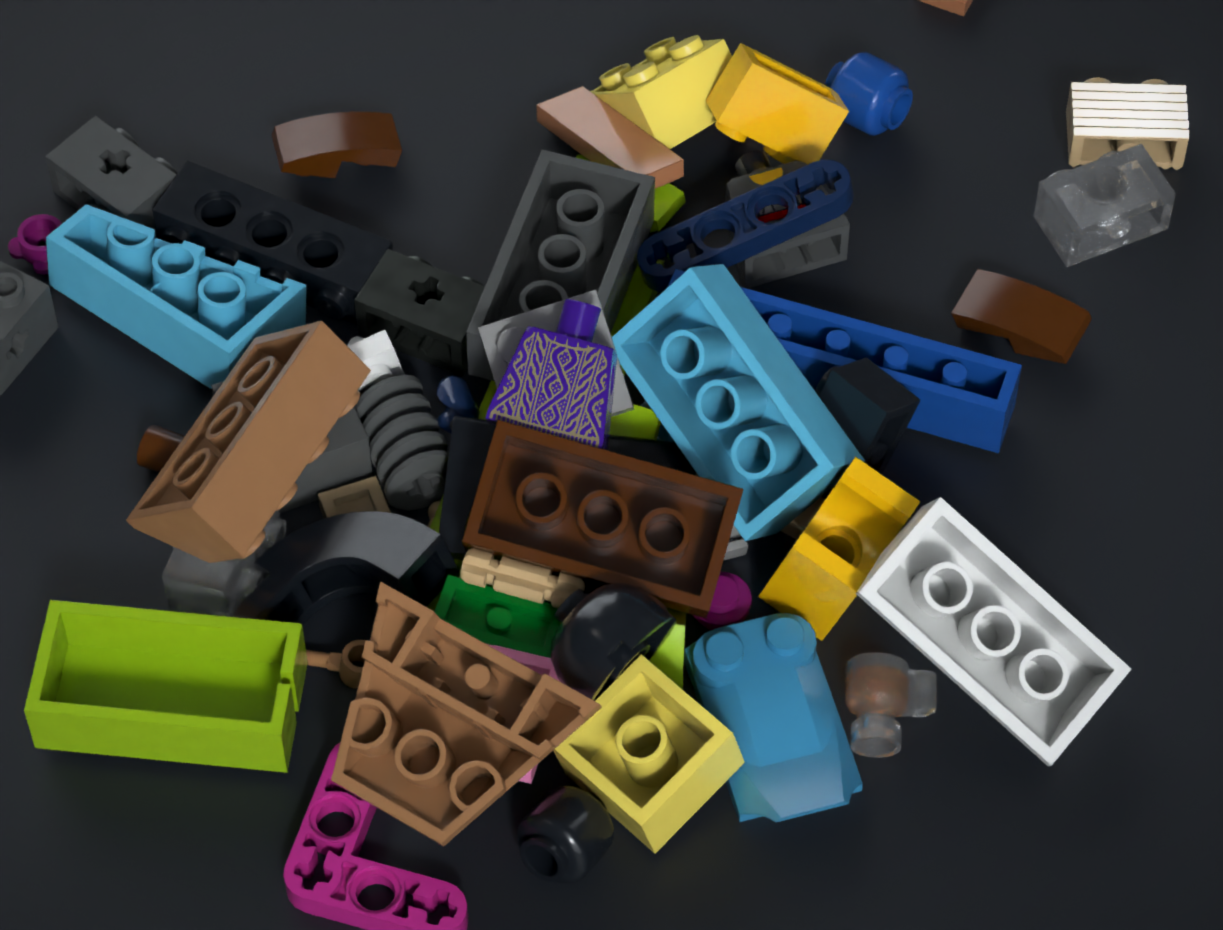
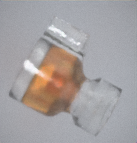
(878, 692)

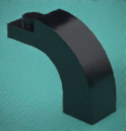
(347, 558)

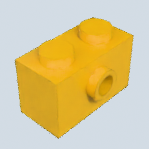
(775, 107)

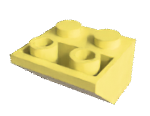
(668, 88)

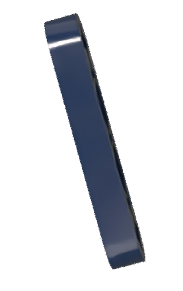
(741, 218)

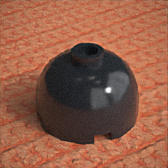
(606, 634)

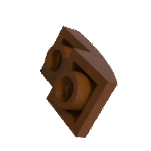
(323, 141)
(1027, 315)

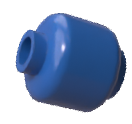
(872, 92)

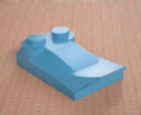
(776, 701)

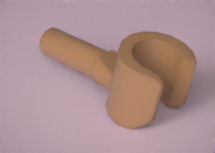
(341, 662)

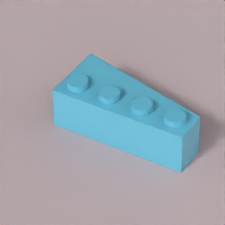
(168, 293)

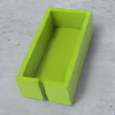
(167, 686)

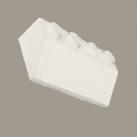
(992, 629)

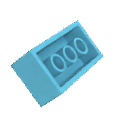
(734, 399)

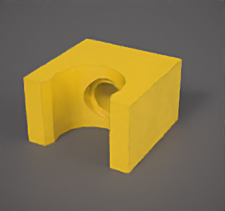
(839, 547)

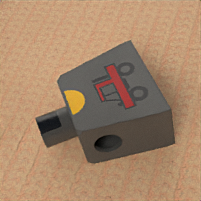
(803, 253)

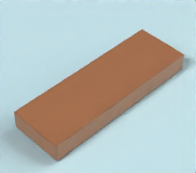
(608, 136)

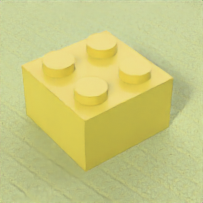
(650, 754)

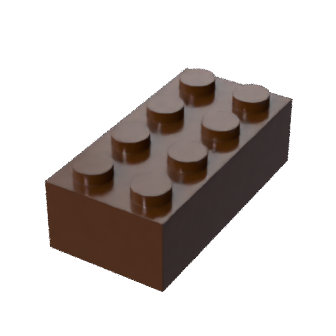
(602, 517)

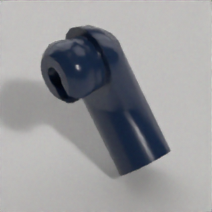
(459, 401)

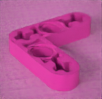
(349, 874)

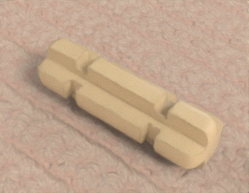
(518, 578)

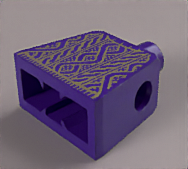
(560, 380)

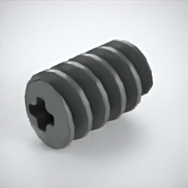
(404, 442)

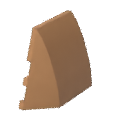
(445, 721)

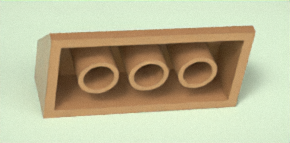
(252, 444)

